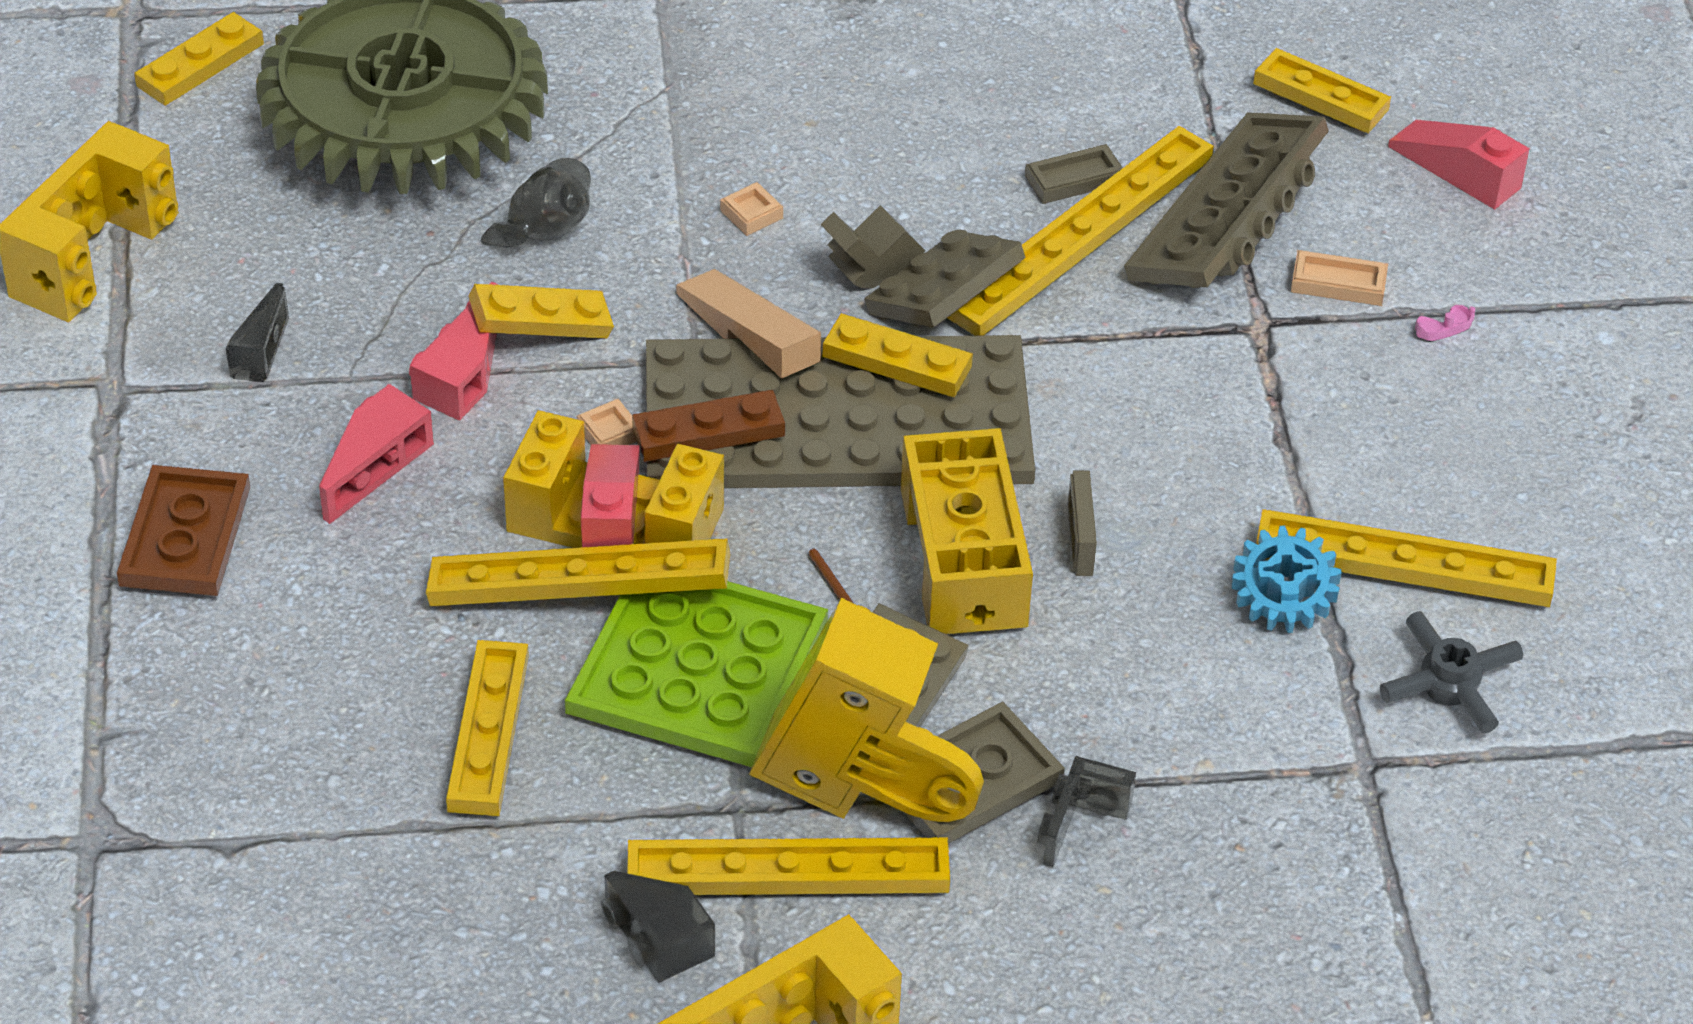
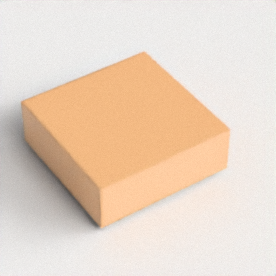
(751, 208)
(608, 424)

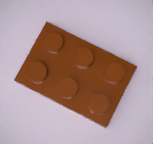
(184, 530)

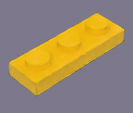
(199, 58)
(1322, 90)
(540, 311)
(897, 355)

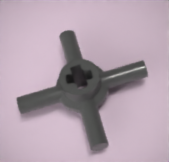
(1451, 672)

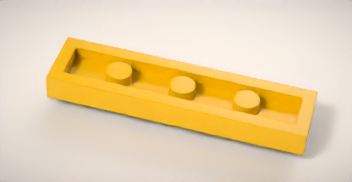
(487, 728)

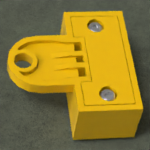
(848, 728)

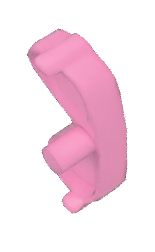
(1456, 321)

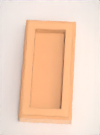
(1339, 277)

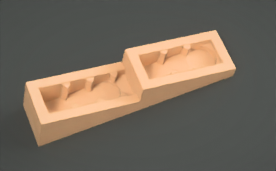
(766, 329)

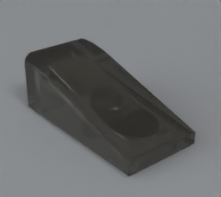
(258, 338)

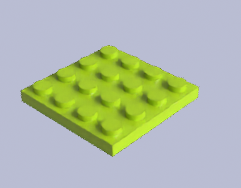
(696, 667)

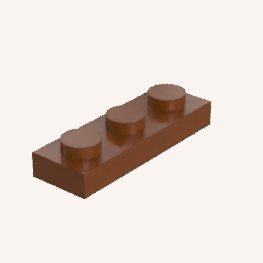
(709, 424)

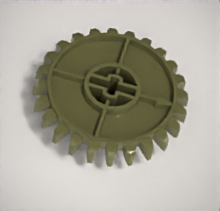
(401, 86)

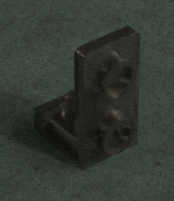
(1087, 786)

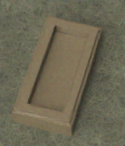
(1071, 173)
(1082, 523)

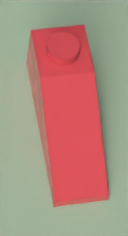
(1467, 156)
(377, 444)
(610, 495)

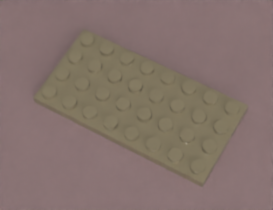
(839, 418)

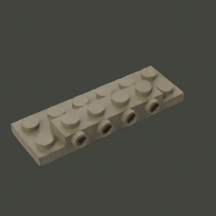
(1231, 202)

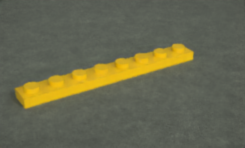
(1086, 227)

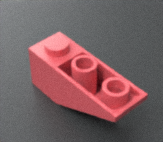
(454, 367)

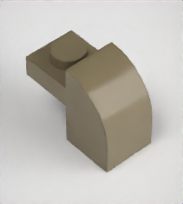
(872, 250)

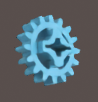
(1279, 599)

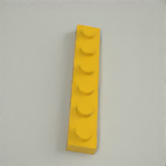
(1425, 559)
(579, 572)
(796, 865)

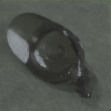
(545, 205)

